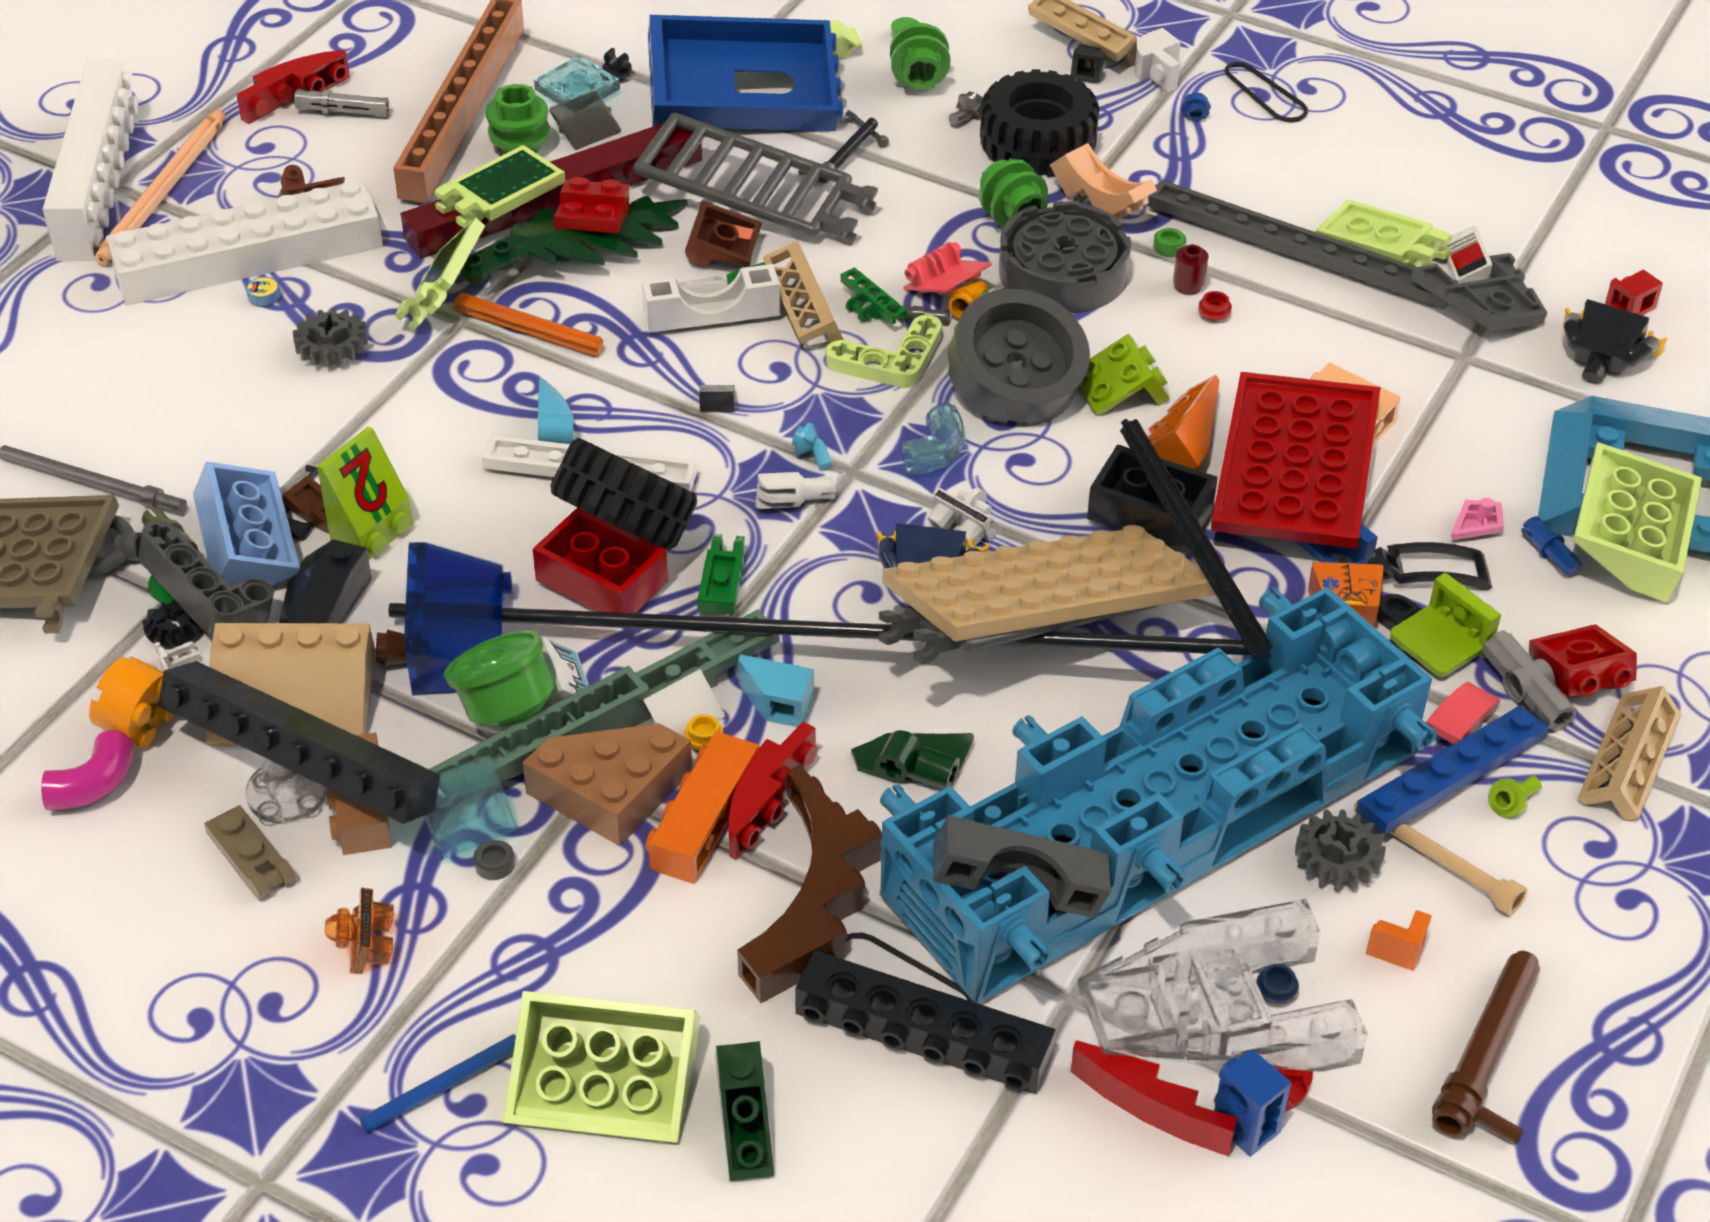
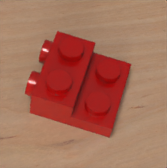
(592, 205)
(1586, 660)

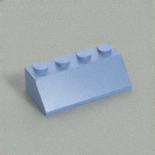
(244, 524)

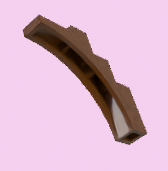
(830, 891)

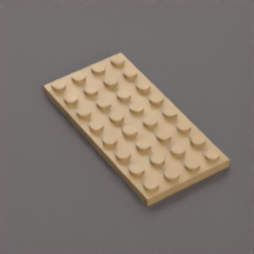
(1046, 582)

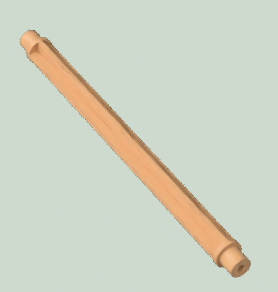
(165, 180)

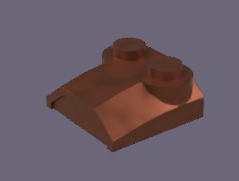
(721, 236)

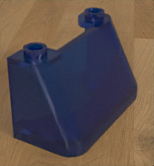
(448, 610)

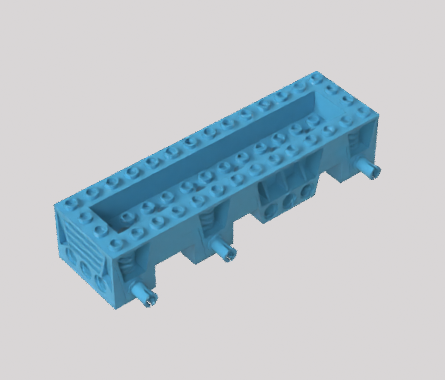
(1184, 821)

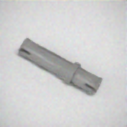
(334, 102)

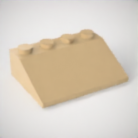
(307, 665)

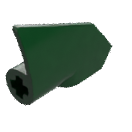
(916, 756)

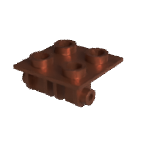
(294, 183)

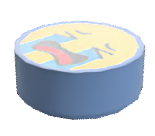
(263, 291)

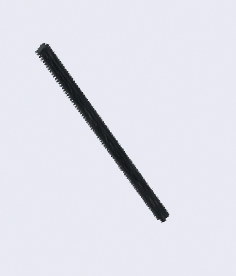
(1197, 541)

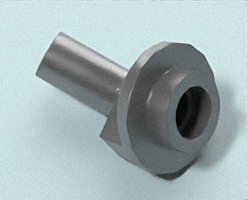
(968, 105)

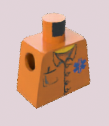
(1354, 583)

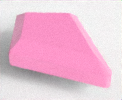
(1478, 519)

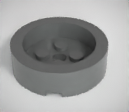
(1077, 276)
(1017, 328)

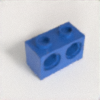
(1256, 1096)

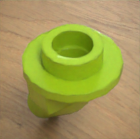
(1510, 797)

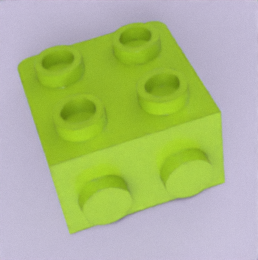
(1120, 373)
(1448, 629)

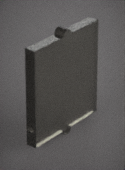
(585, 119)

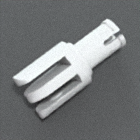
(791, 489)

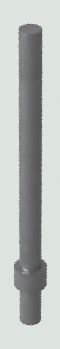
(148, 495)

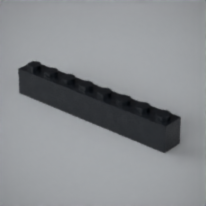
(300, 741)

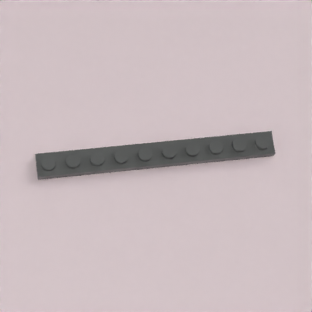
(1290, 240)

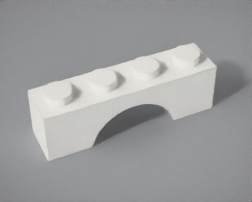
(748, 297)

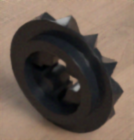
(165, 632)

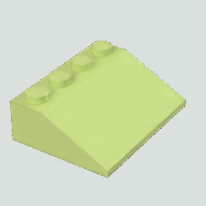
(1637, 519)
(601, 1067)

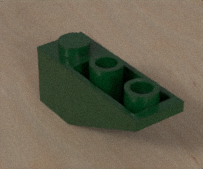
(744, 1110)

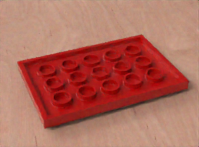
(1297, 460)

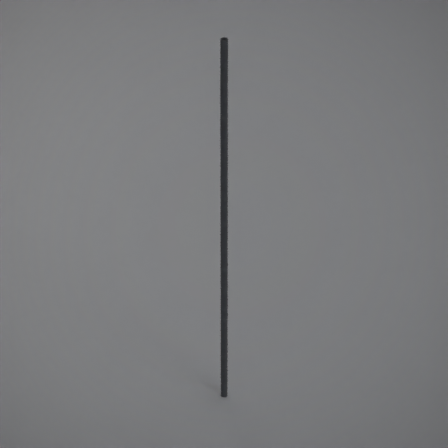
(843, 630)

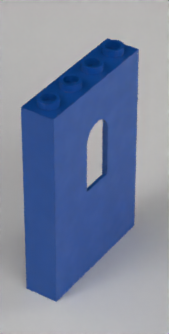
(696, 63)

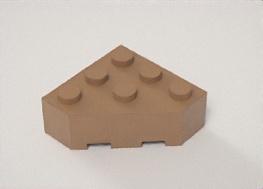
(608, 776)

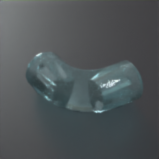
(941, 446)

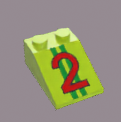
(363, 494)

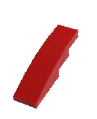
(1165, 1105)

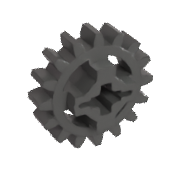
(330, 337)
(1340, 849)

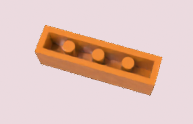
(700, 810)

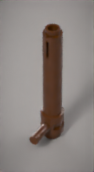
(1466, 1088)

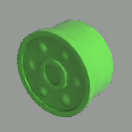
(502, 679)

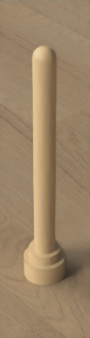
(1506, 894)

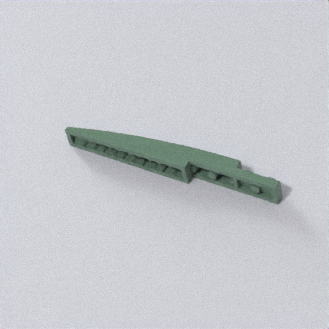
(612, 701)

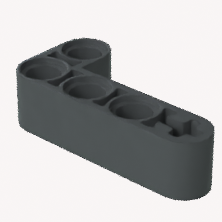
(197, 585)

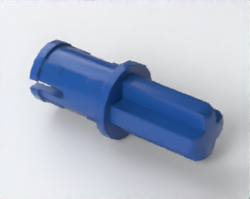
(1551, 545)

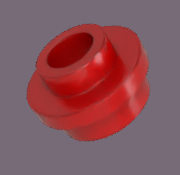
(1215, 306)

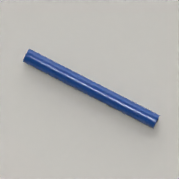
(438, 1084)

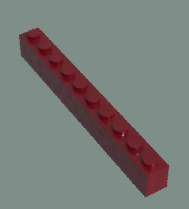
(429, 229)

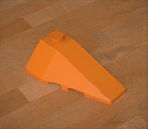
(1187, 429)

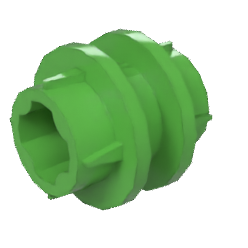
(920, 56)
(517, 118)
(1009, 188)

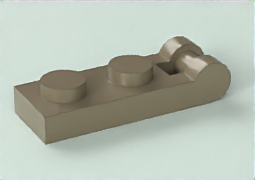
(249, 851)

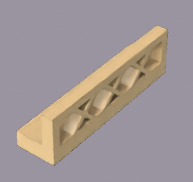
(1086, 28)
(812, 293)
(1640, 748)

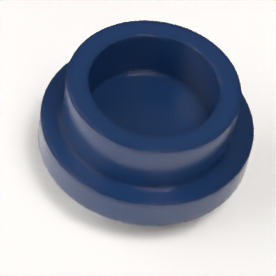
(1278, 984)

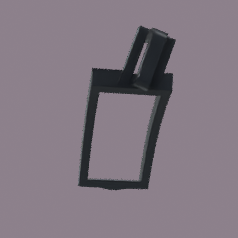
(1393, 566)

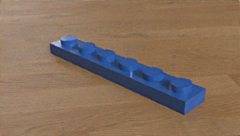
(1451, 769)

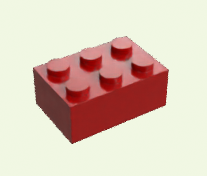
(600, 564)

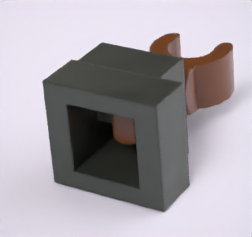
(1087, 63)

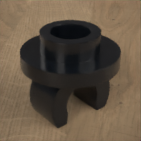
(618, 67)

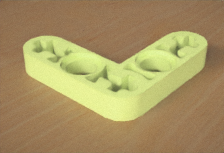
(842, 355)

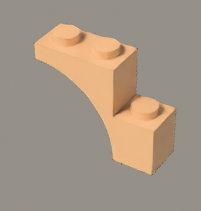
(1086, 174)

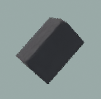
(717, 398)

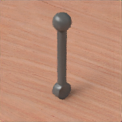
(882, 140)

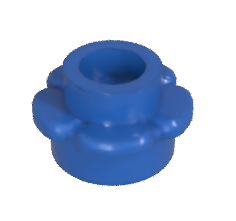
(1196, 106)

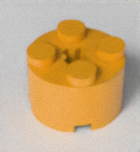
(130, 701)

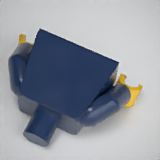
(922, 544)

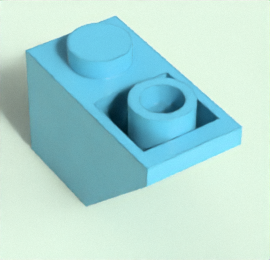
(777, 689)

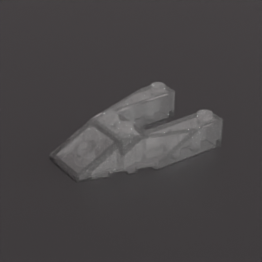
(1201, 1004)

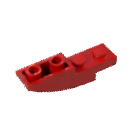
(279, 83)
(761, 786)

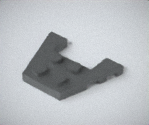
(1493, 302)

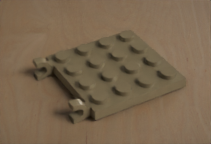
(50, 551)

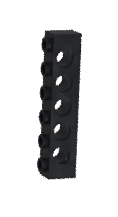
(854, 995)

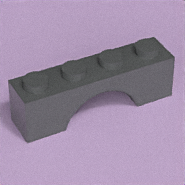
(972, 850)

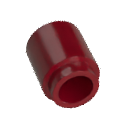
(1190, 269)

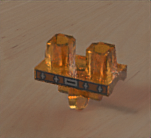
(358, 929)

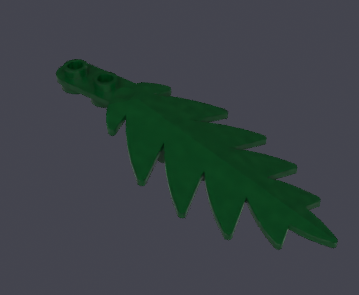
(542, 239)

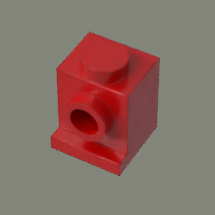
(1635, 293)

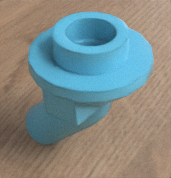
(807, 441)

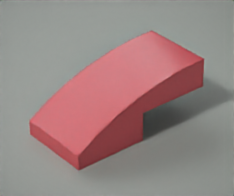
(1462, 712)

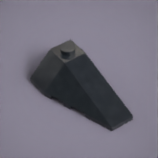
(327, 584)

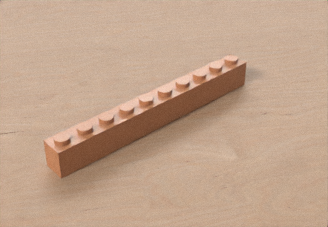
(458, 101)

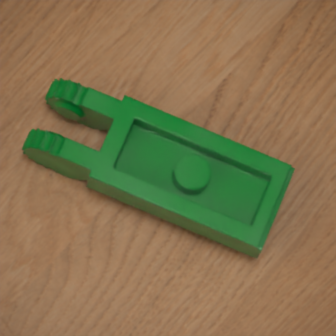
(721, 577)

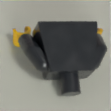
(1609, 339)

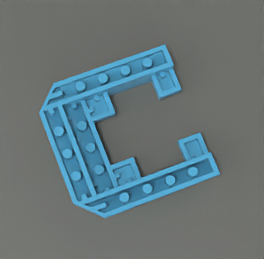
(1612, 422)

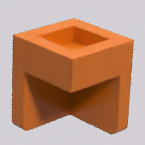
(1397, 943)

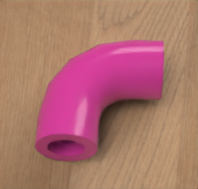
(92, 780)

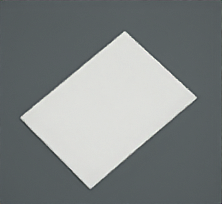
(683, 701)

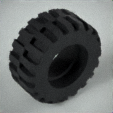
(1037, 118)
(623, 494)

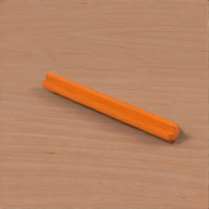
(528, 324)

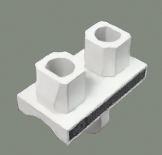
(966, 510)

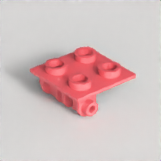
(942, 270)

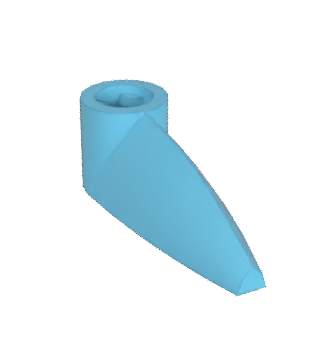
(554, 415)

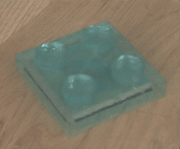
(576, 79)
(469, 808)

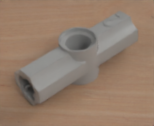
(1529, 681)

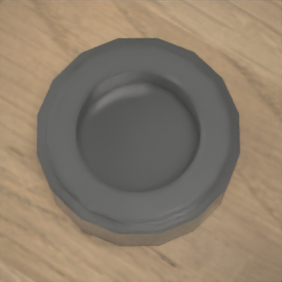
(494, 860)

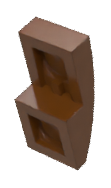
(307, 502)

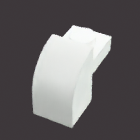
(1158, 59)

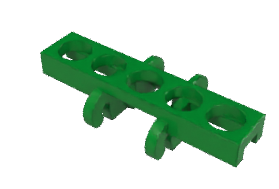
(863, 295)

